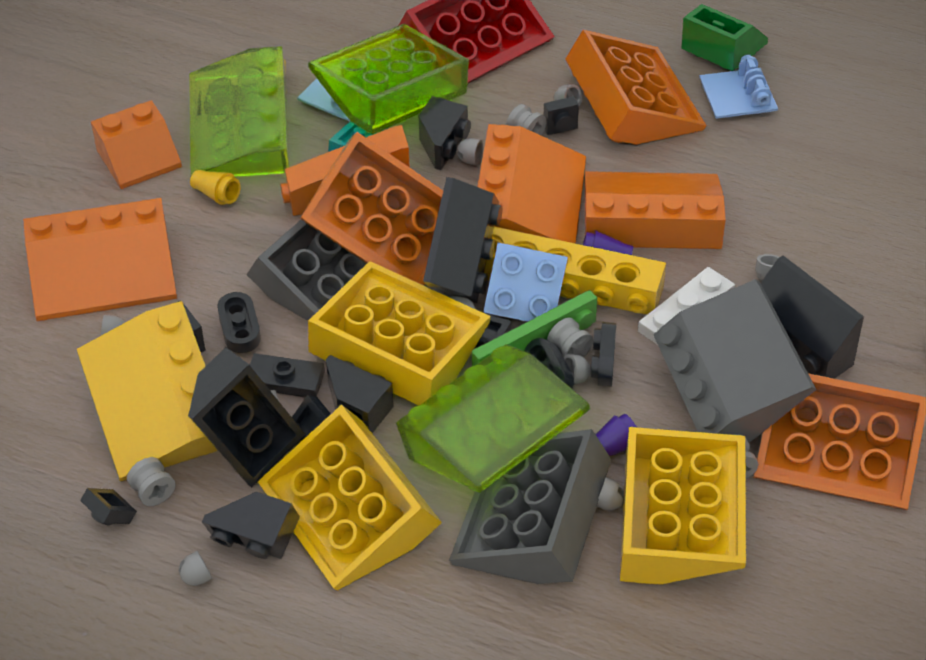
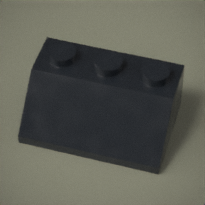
(462, 240)
(816, 320)
(242, 416)

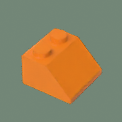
(135, 144)

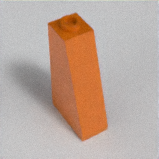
(306, 177)

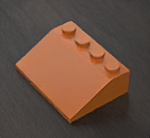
(632, 89)
(533, 181)
(377, 209)
(656, 209)
(99, 259)
(847, 443)

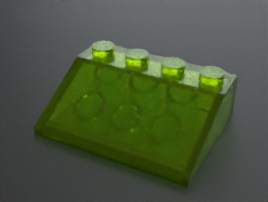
(390, 77)
(240, 114)
(490, 418)

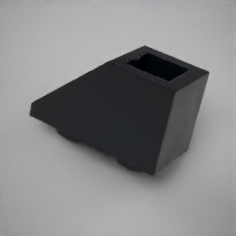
(442, 129)
(359, 391)
(255, 522)

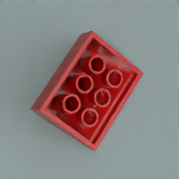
(481, 30)

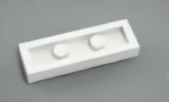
(699, 289)

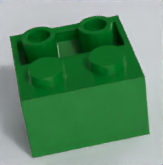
(720, 37)

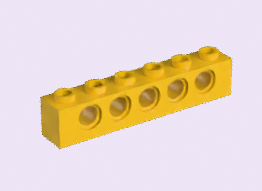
(611, 276)

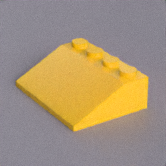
(397, 331)
(145, 386)
(349, 499)
(682, 505)

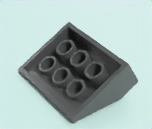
(304, 270)
(734, 362)
(537, 513)

